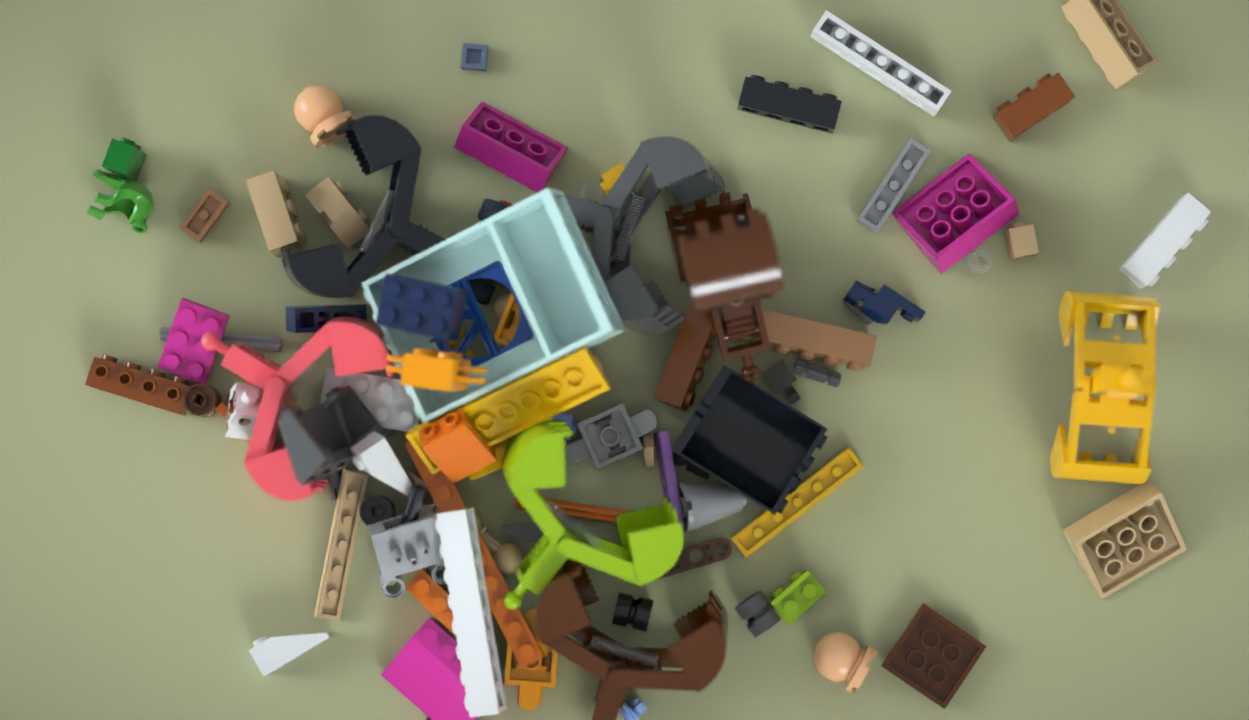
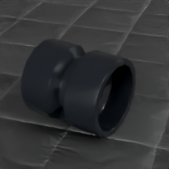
(377, 509)
(632, 611)

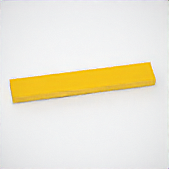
(804, 497)

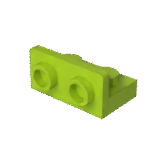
(797, 596)

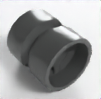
(757, 613)

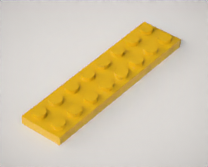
(527, 400)

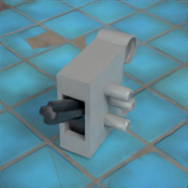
(407, 544)

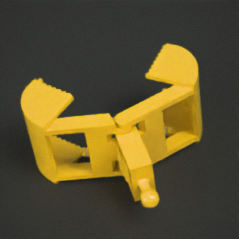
(1120, 375)

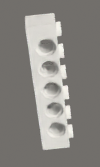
(880, 63)

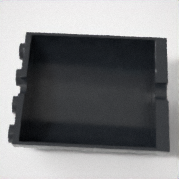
(750, 440)

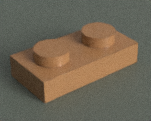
(204, 215)

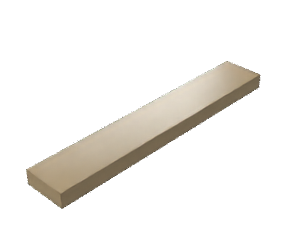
(341, 545)

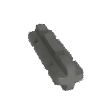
(816, 373)

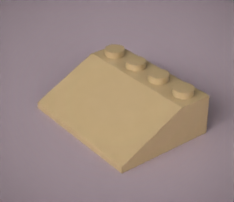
(1125, 539)

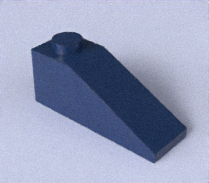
(314, 317)

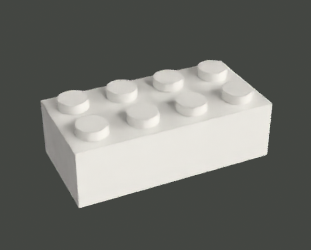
(381, 395)

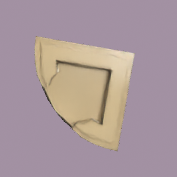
(648, 450)

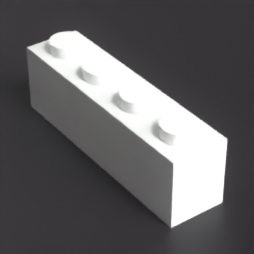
(1165, 240)

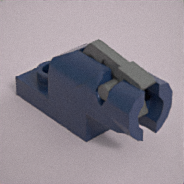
(880, 306)

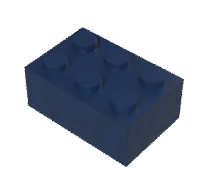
(421, 307)

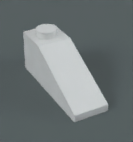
(378, 459)
(279, 650)

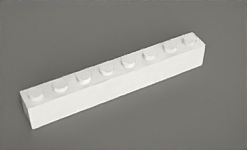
(471, 612)

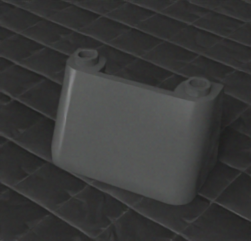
(322, 436)

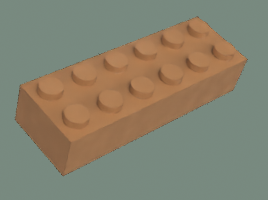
(816, 340)

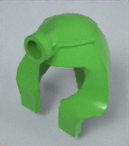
(130, 199)

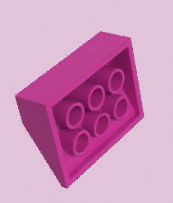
(956, 213)
(430, 673)

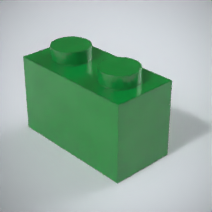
(124, 159)

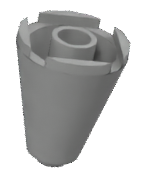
(707, 503)

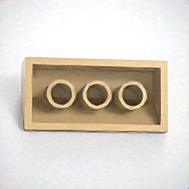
(1110, 39)

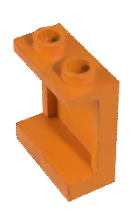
(456, 446)

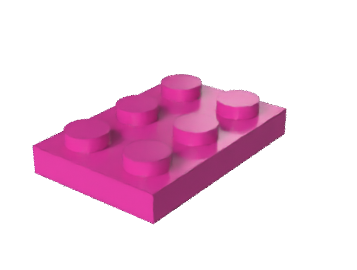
(183, 348)

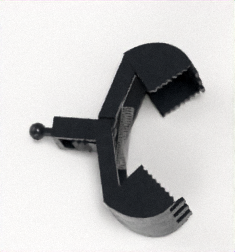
(377, 144)

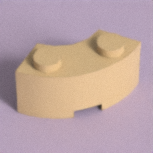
(338, 212)

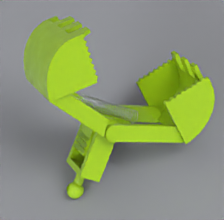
(648, 537)

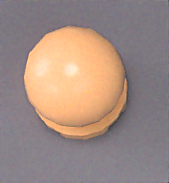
(321, 112)
(841, 659)

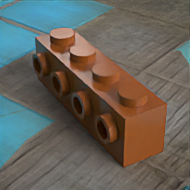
(687, 360)
(137, 385)

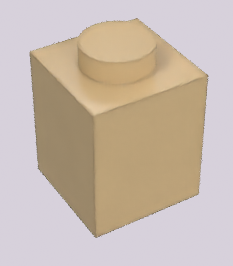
(1021, 241)

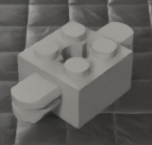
(610, 436)

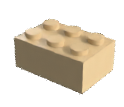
(276, 212)

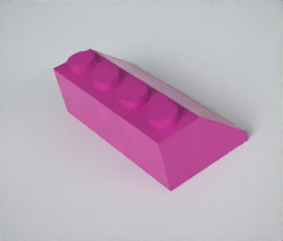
(510, 147)

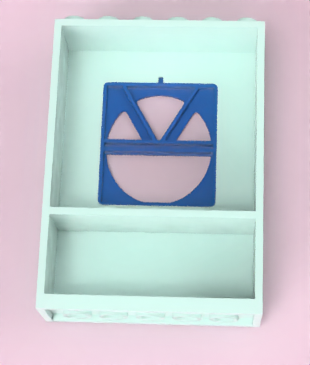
(551, 274)

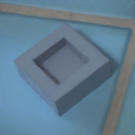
(474, 57)

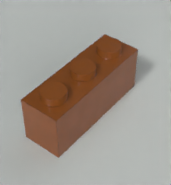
(1033, 105)

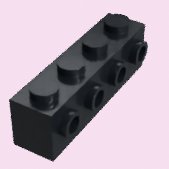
(789, 104)

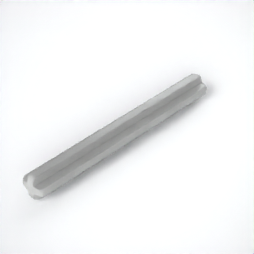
(251, 341)

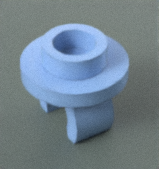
(633, 709)

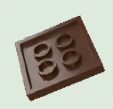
(933, 656)

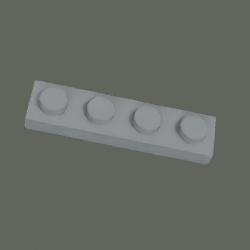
(893, 185)

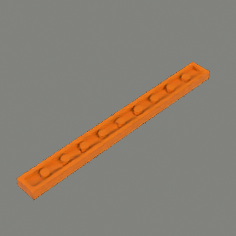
(510, 621)

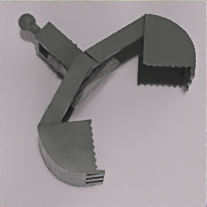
(672, 165)

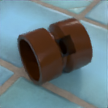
(202, 400)

